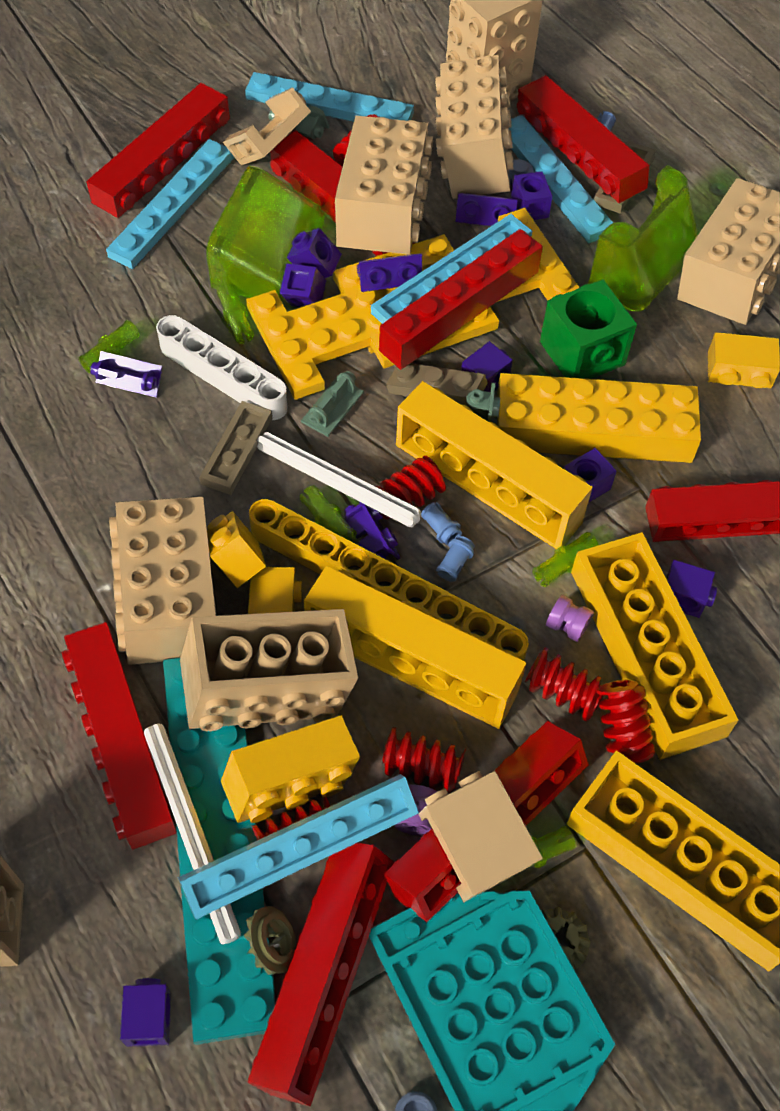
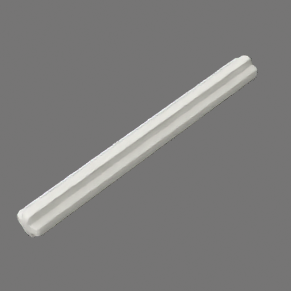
(339, 479)
(187, 822)

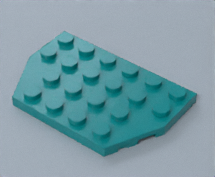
(495, 1003)

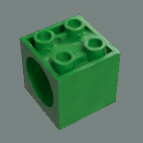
(587, 331)

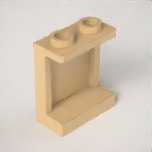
(252, 145)
(480, 833)

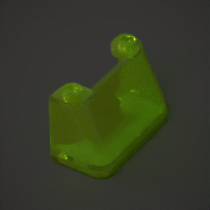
(257, 233)
(645, 259)

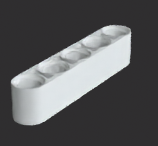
(221, 365)

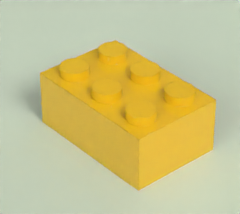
(289, 769)

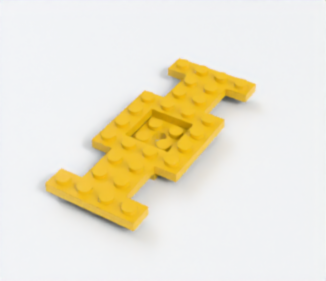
(346, 324)

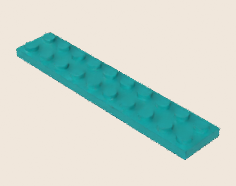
(225, 987)

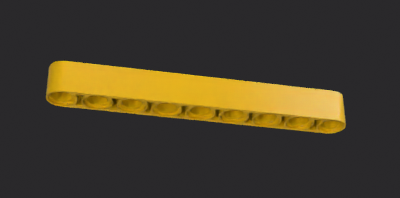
(373, 571)

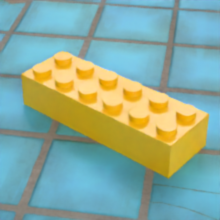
(606, 415)
(493, 465)
(653, 644)
(422, 648)
(684, 856)

